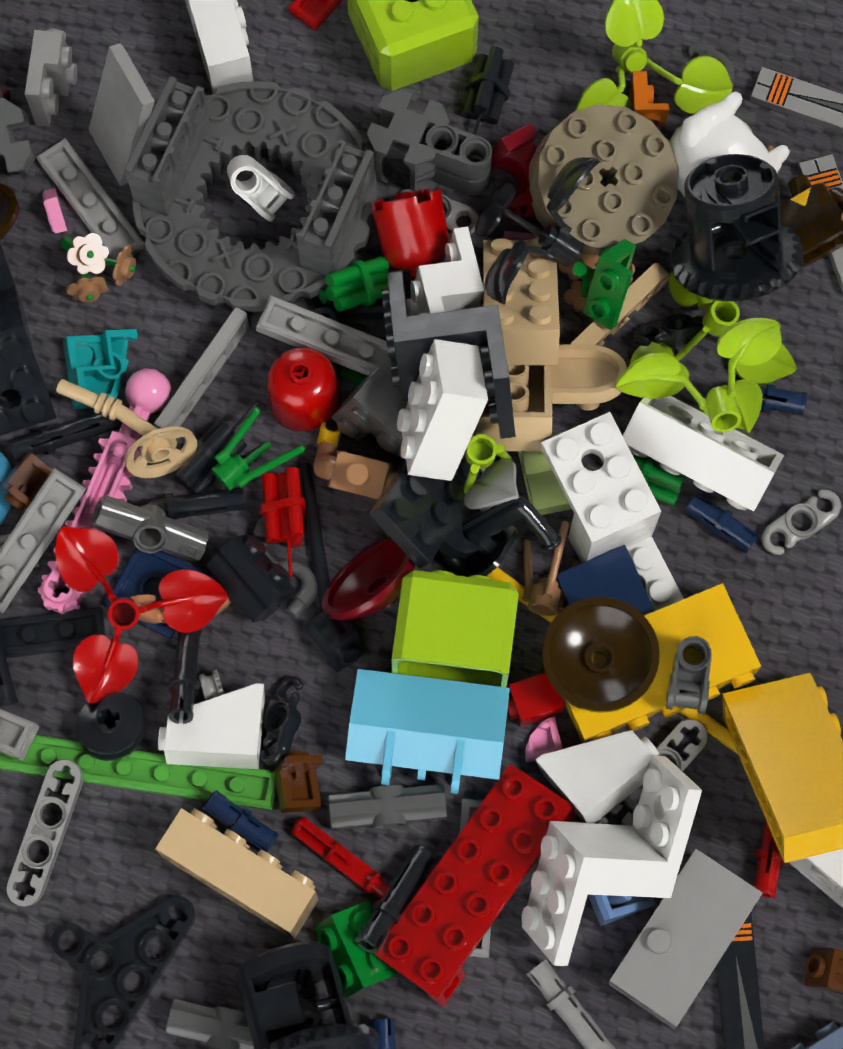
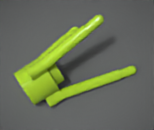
(480, 455)

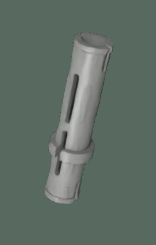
(568, 1007)

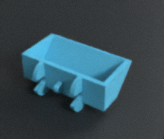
(427, 725)

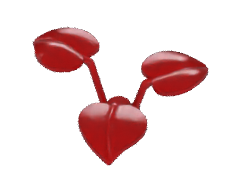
(105, 664)

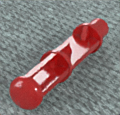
(339, 857)

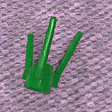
(233, 469)

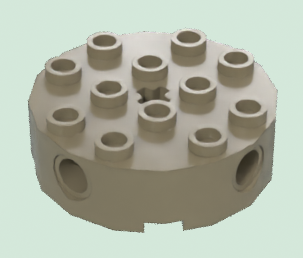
(636, 168)

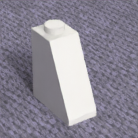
(222, 732)
(598, 772)

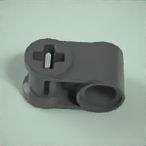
(690, 683)

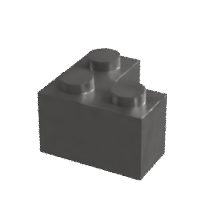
(373, 409)

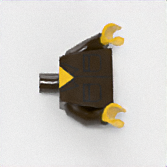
(815, 217)

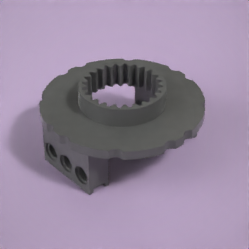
(200, 133)

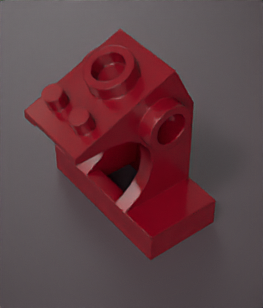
(514, 155)

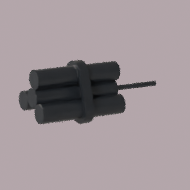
(488, 87)
(197, 471)

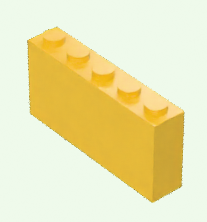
(701, 615)
(792, 761)

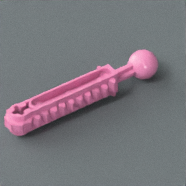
(147, 394)

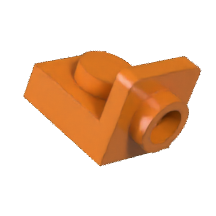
(643, 97)

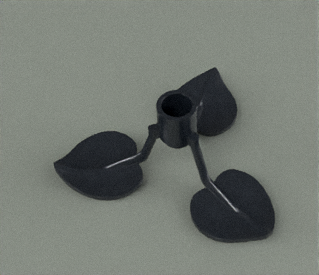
(555, 241)

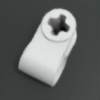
(262, 191)

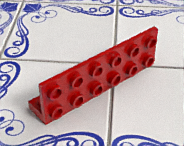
(472, 884)

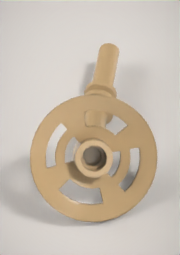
(154, 445)

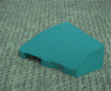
(108, 365)

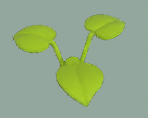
(626, 24)
(715, 321)
(728, 407)

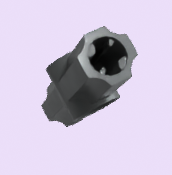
(131, 523)
(387, 806)
(217, 1027)

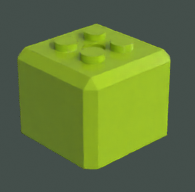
(414, 38)
(455, 628)

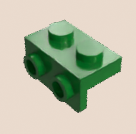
(610, 284)
(355, 965)

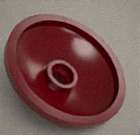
(368, 582)

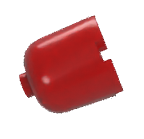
(412, 229)
(304, 401)

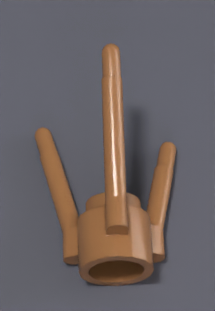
(545, 596)

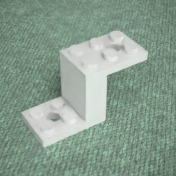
(611, 503)
(610, 859)

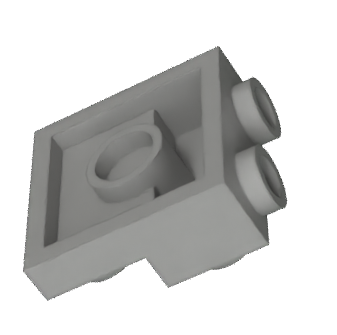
(49, 74)

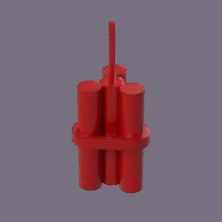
(283, 509)

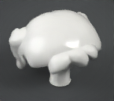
(716, 133)

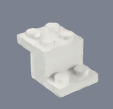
(448, 284)

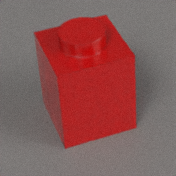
(533, 700)

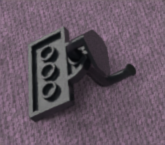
(432, 516)

